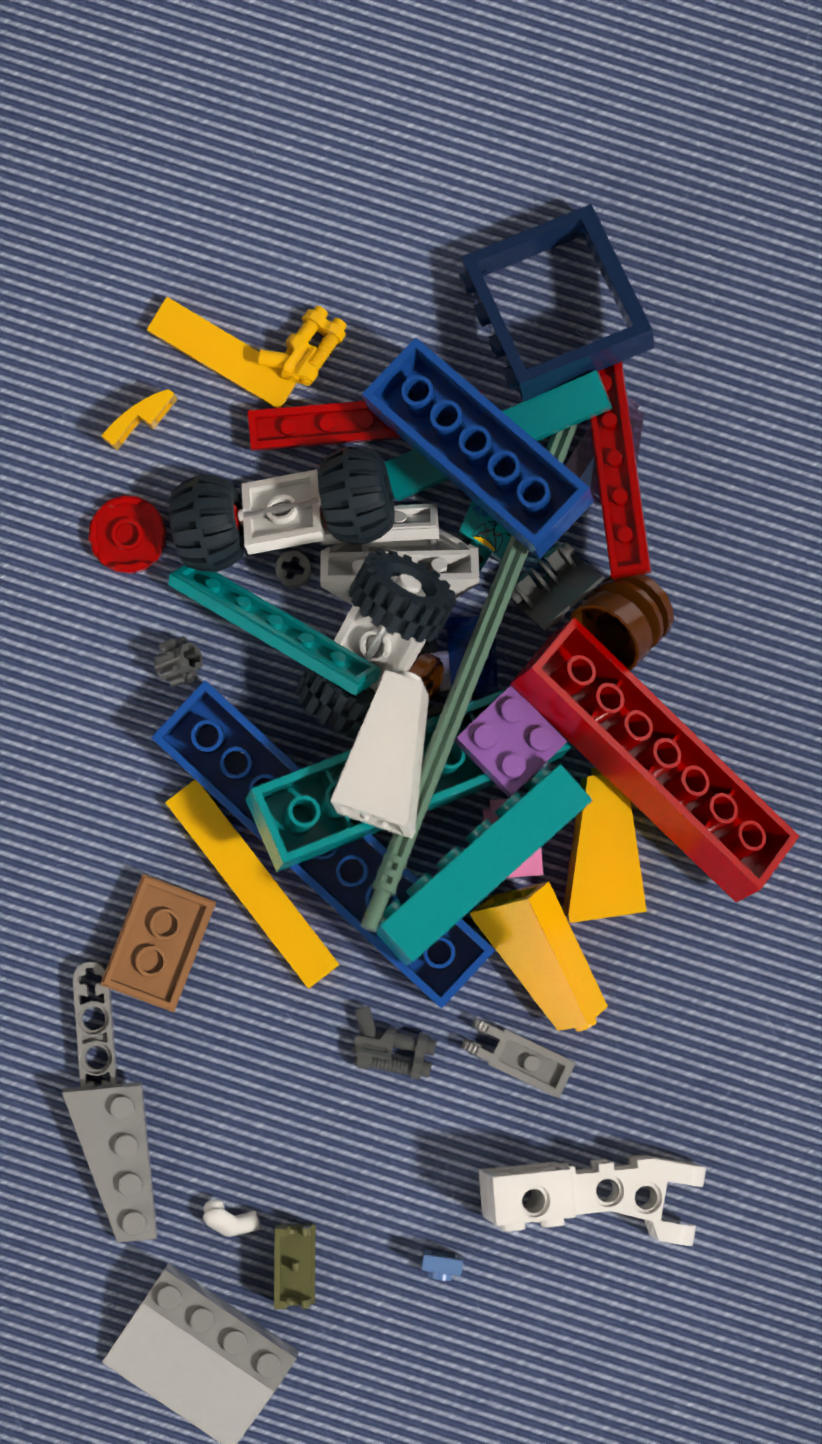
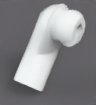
(226, 1223)

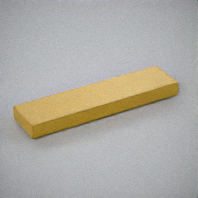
(219, 352)

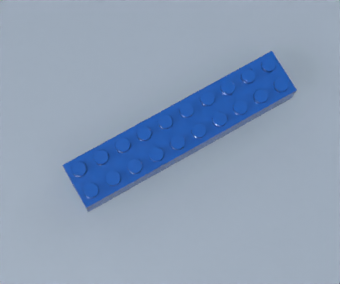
(233, 757)

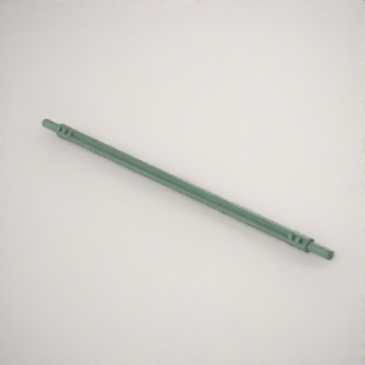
(434, 760)

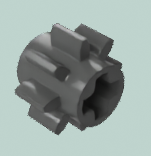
(178, 661)

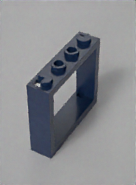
(574, 364)

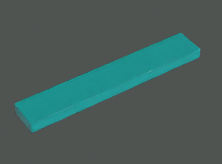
(537, 417)
(276, 628)

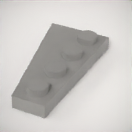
(116, 1146)

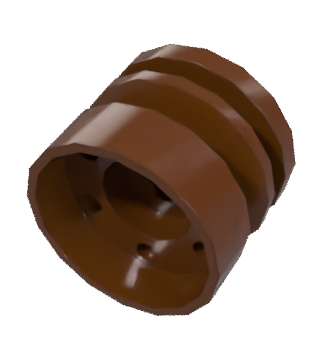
(627, 616)

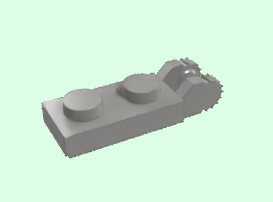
(523, 1059)

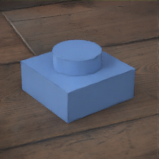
(441, 1264)

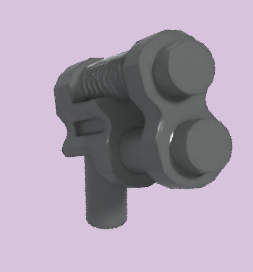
(375, 1048)

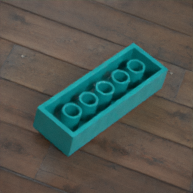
(478, 869)

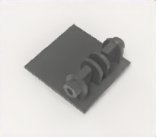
(558, 590)

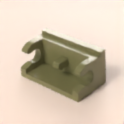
(294, 1265)

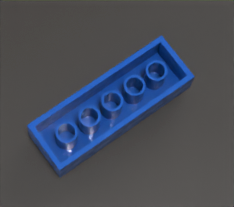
(478, 447)

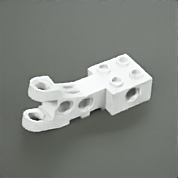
(564, 1192)

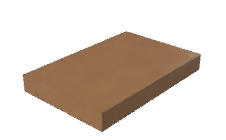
(158, 943)

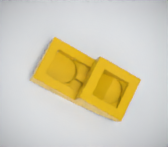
(149, 410)

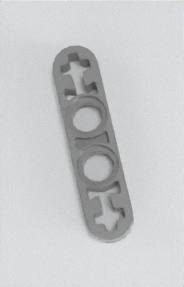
(90, 1037)

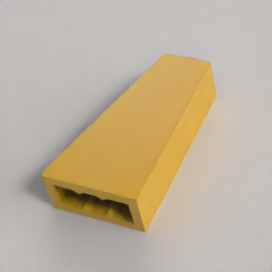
(604, 856)
(542, 953)

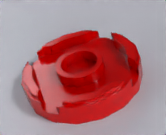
(127, 534)

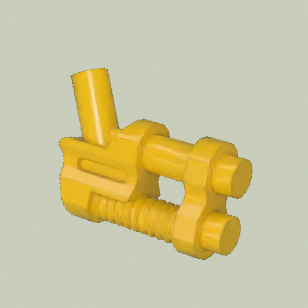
(301, 359)

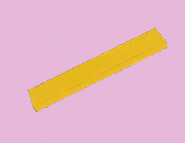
(252, 883)

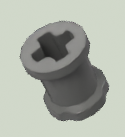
(288, 559)

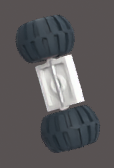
(282, 510)

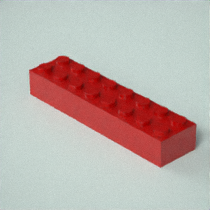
(655, 760)

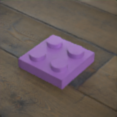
(510, 741)

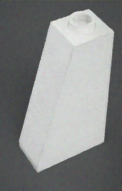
(386, 759)

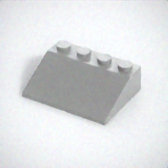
(201, 1356)

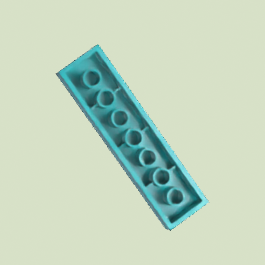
(302, 822)

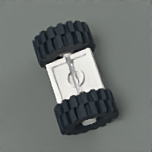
(391, 618)

